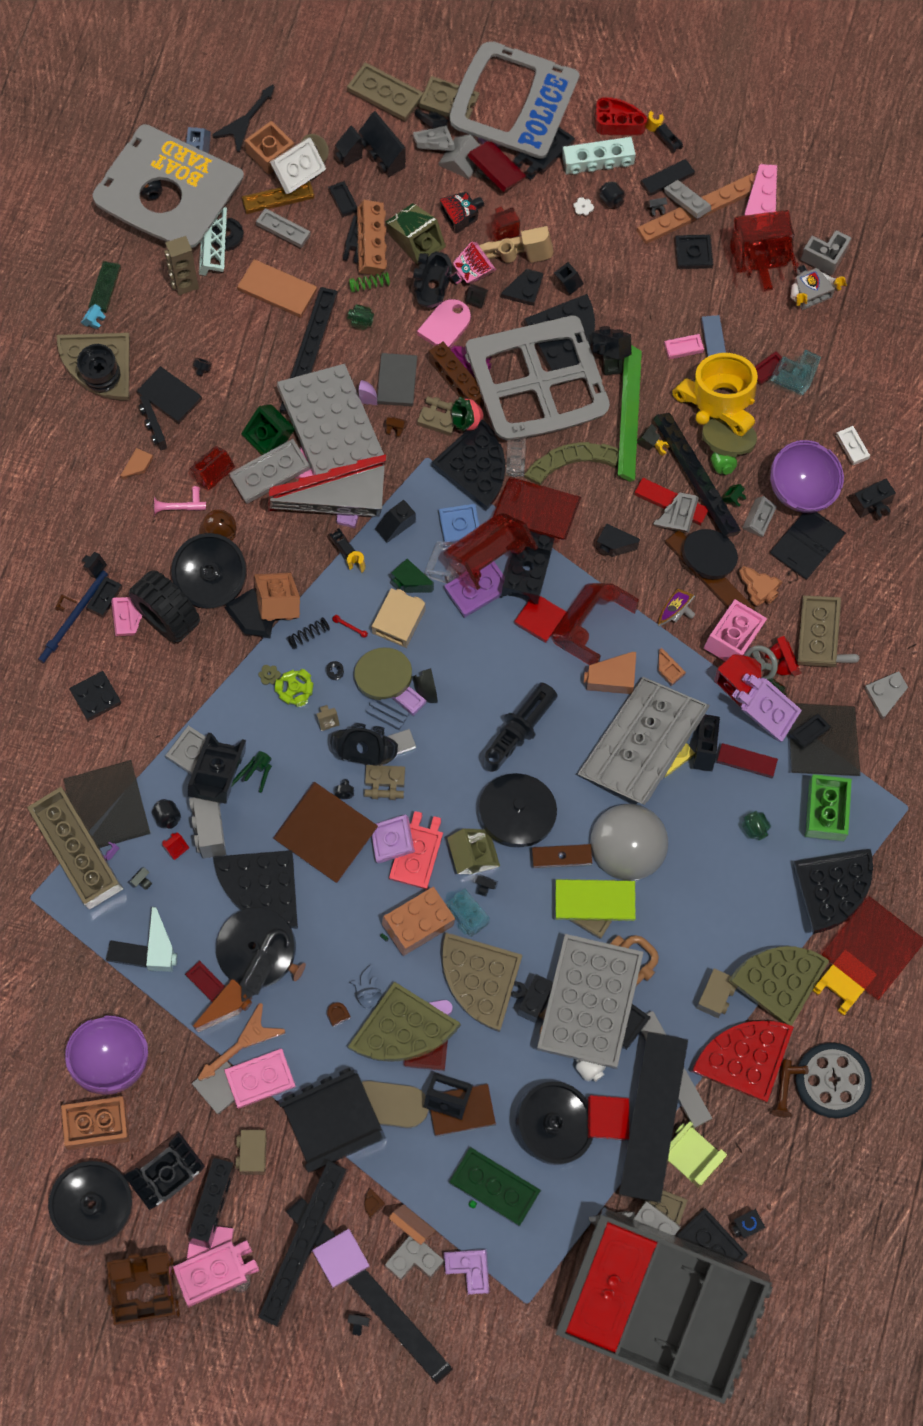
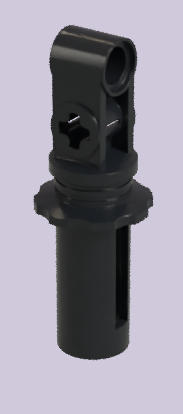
(517, 728)

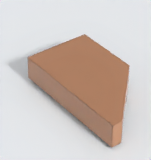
(137, 464)

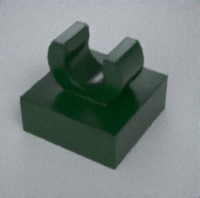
(732, 495)

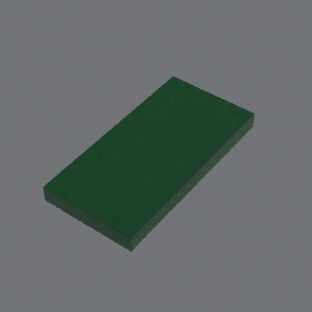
(494, 1186)

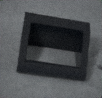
(446, 1103)

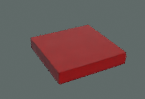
(540, 618)
(608, 1117)

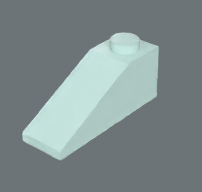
(160, 951)

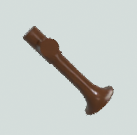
(782, 1110)

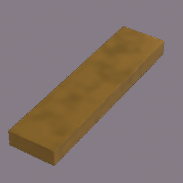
(276, 198)

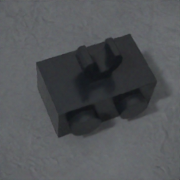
(611, 342)
(874, 499)
(534, 997)

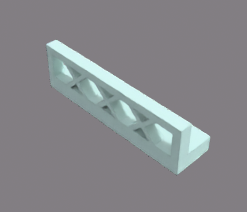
(206, 248)

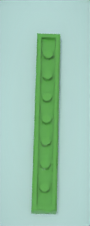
(629, 415)

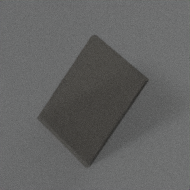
(835, 750)
(109, 803)

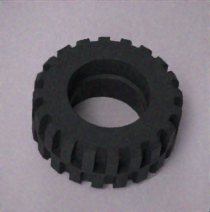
(164, 606)

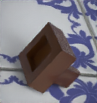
(397, 423)

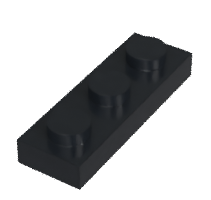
(152, 423)

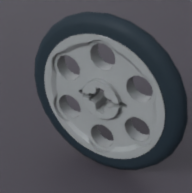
(856, 1065)

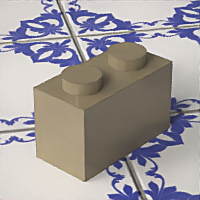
(716, 994)
(252, 1152)

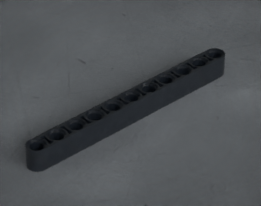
(385, 1309)

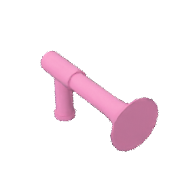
(195, 505)

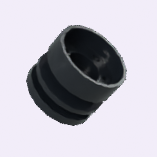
(98, 367)

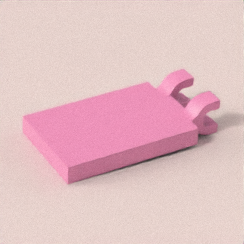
(214, 1272)

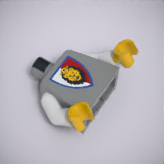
(814, 287)

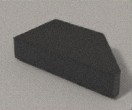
(433, 119)

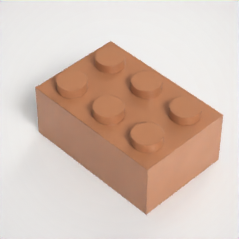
(418, 921)
(95, 1123)

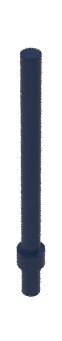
(52, 645)

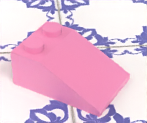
(735, 631)

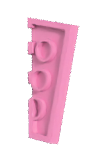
(764, 191)

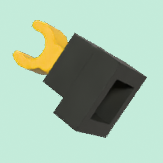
(650, 439)

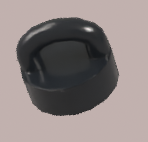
(344, 790)

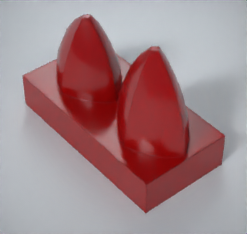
(789, 664)

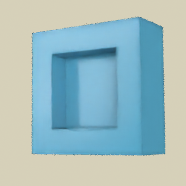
(91, 315)

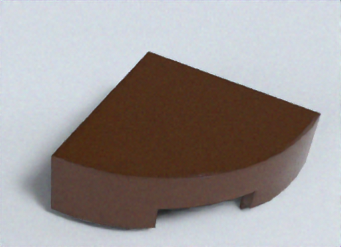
(373, 1203)

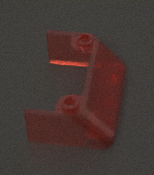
(486, 545)
(570, 634)

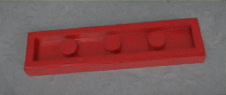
(663, 497)

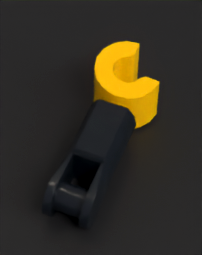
(664, 132)
(347, 550)

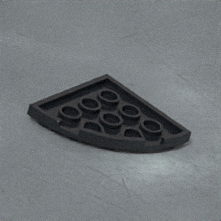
(561, 353)
(474, 464)
(260, 882)
(834, 886)

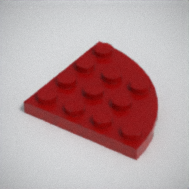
(746, 1057)

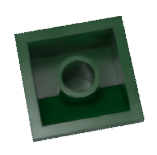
(267, 429)

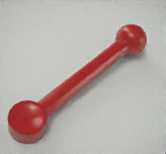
(336, 619)

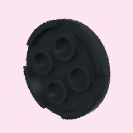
(710, 554)

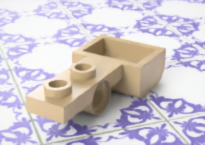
(534, 242)

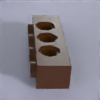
(455, 373)

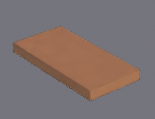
(277, 288)

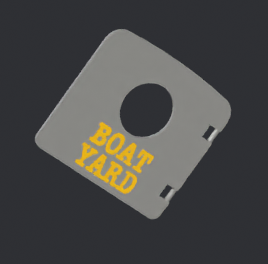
(201, 177)

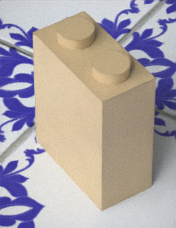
(398, 617)

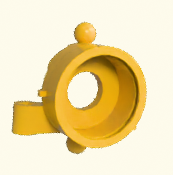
(721, 371)

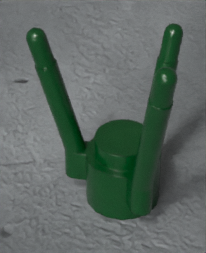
(259, 762)

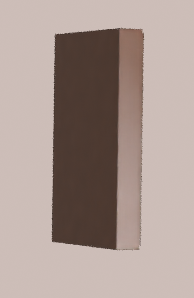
(477, 1115)

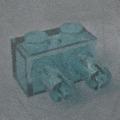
(467, 913)

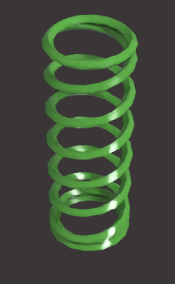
(352, 287)

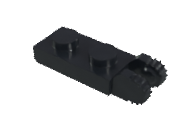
(352, 241)

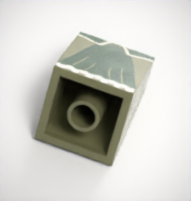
(415, 232)

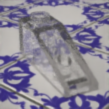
(515, 457)

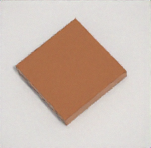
(412, 1224)

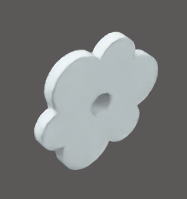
(583, 206)

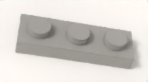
(687, 199)
(283, 228)

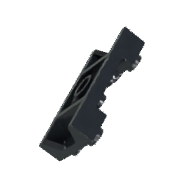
(529, 581)
(213, 781)

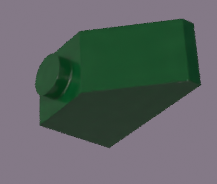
(411, 579)

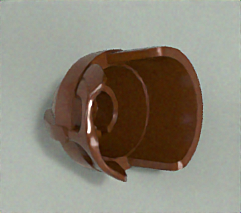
(213, 524)

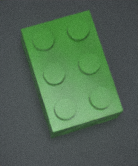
(828, 807)

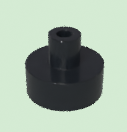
(201, 365)

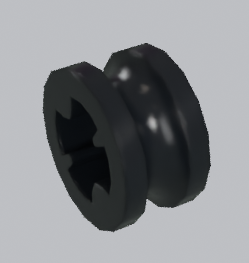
(339, 666)

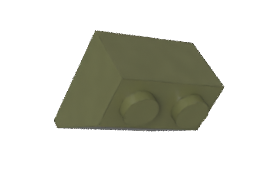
(473, 851)

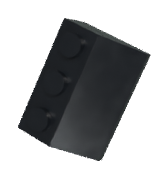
(383, 145)

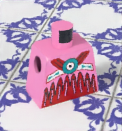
(472, 265)

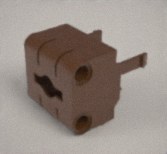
(128, 1275)

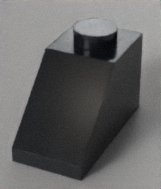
(349, 147)
(396, 521)
(616, 542)

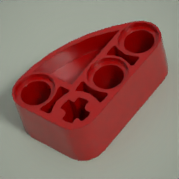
(612, 112)

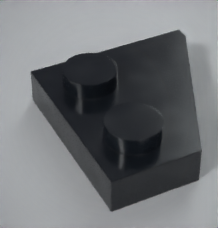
(524, 287)

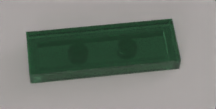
(105, 285)

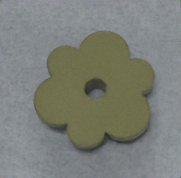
(274, 674)

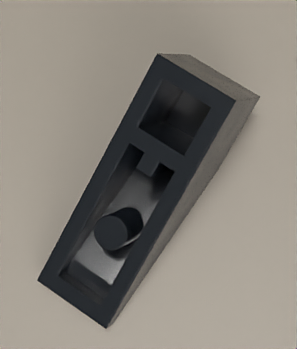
(707, 743)

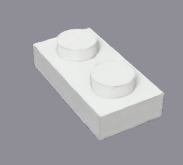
(853, 445)

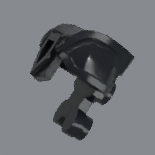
(431, 268)
(380, 747)

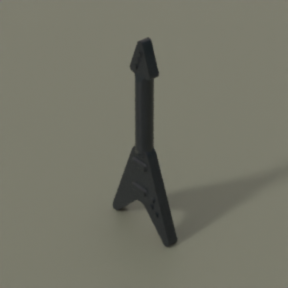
(239, 127)

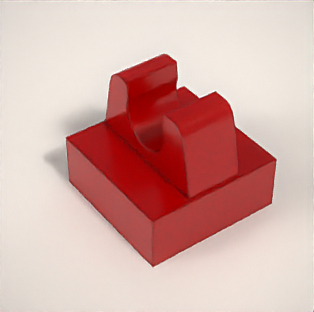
(175, 845)

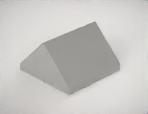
(457, 160)

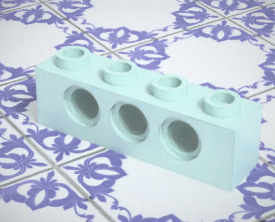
(598, 155)

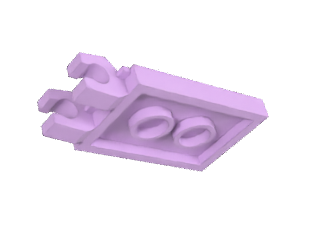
(768, 706)

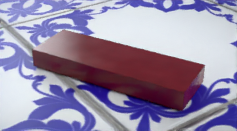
(747, 760)

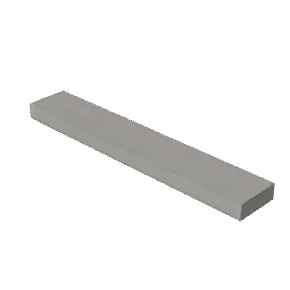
(688, 1096)

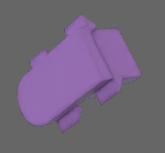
(111, 853)

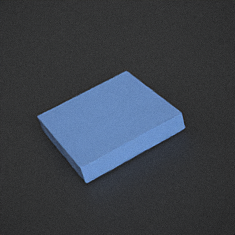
(458, 521)

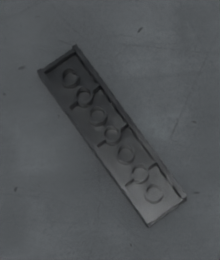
(654, 1117)

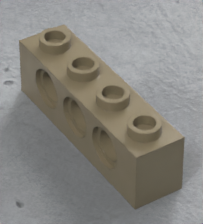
(181, 265)

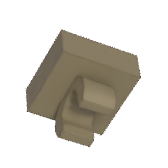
(327, 718)

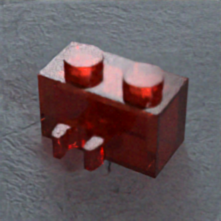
(505, 224)
(212, 467)

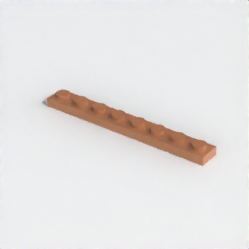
(680, 217)

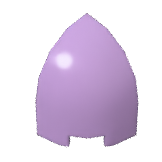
(367, 393)

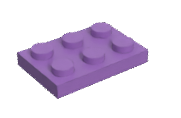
(468, 598)

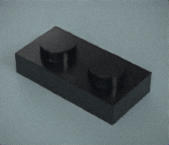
(102, 598)

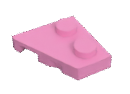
(125, 616)

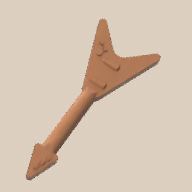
(252, 1035)

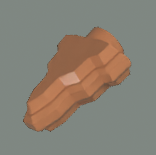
(760, 586)

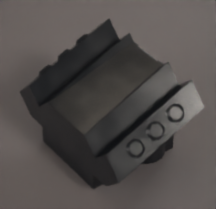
(164, 1171)

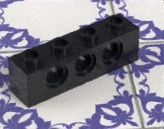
(211, 1203)

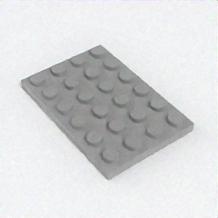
(329, 418)
(590, 1001)

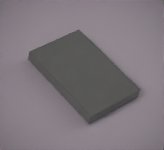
(397, 379)

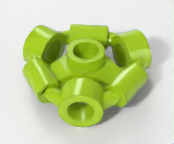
(295, 687)

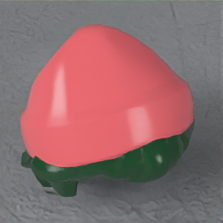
(466, 414)

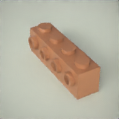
(371, 237)

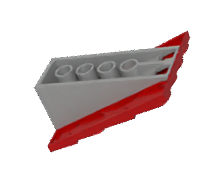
(341, 490)

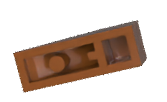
(225, 1006)

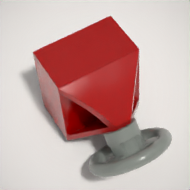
(732, 671)

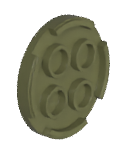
(725, 441)
(383, 673)

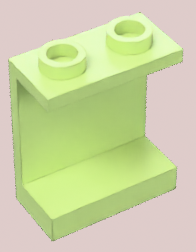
(694, 1155)

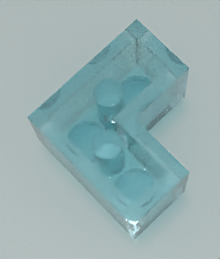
(796, 375)

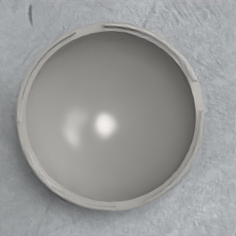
(629, 842)

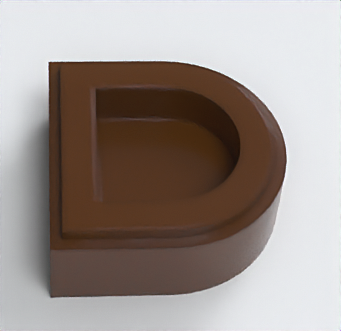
(337, 1013)

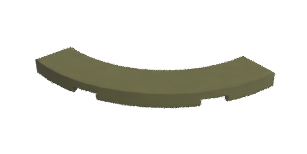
(571, 454)

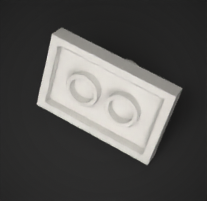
(298, 165)

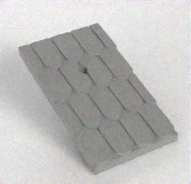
(634, 749)

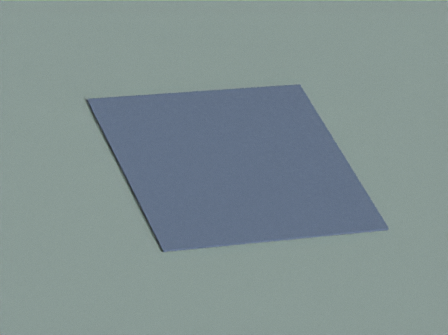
(700, 910)

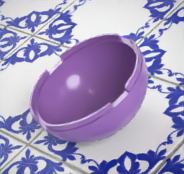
(806, 476)
(106, 1055)

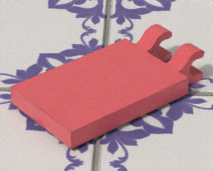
(417, 867)

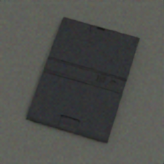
(807, 543)

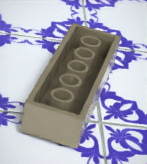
(75, 848)

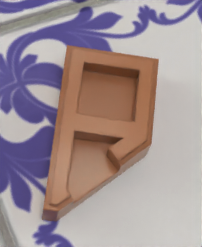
(669, 668)

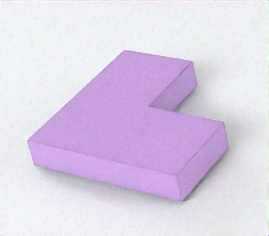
(473, 1264)

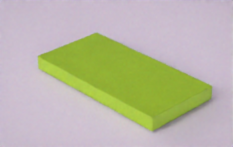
(595, 900)

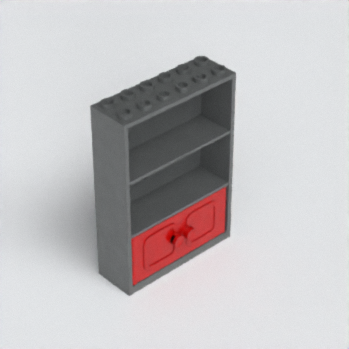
(665, 1306)

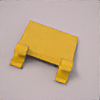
(842, 986)

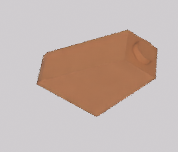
(612, 675)

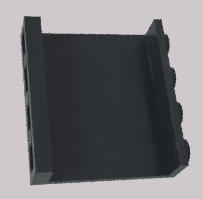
(333, 1119)

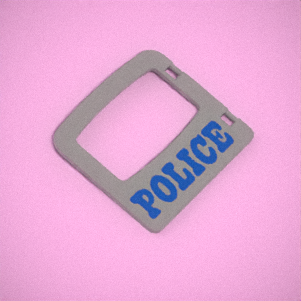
(543, 108)

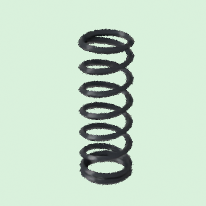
(291, 640)

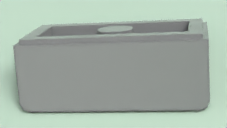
(759, 516)

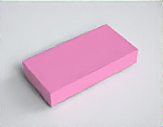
(684, 346)

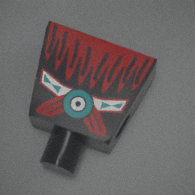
(460, 210)

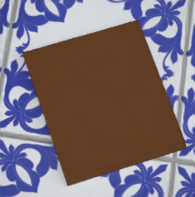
(325, 832)

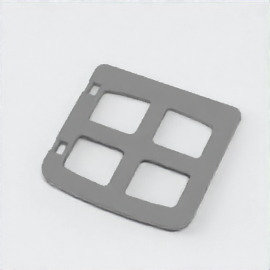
(538, 379)

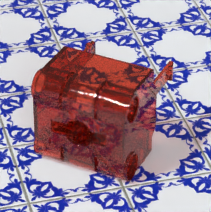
(763, 243)

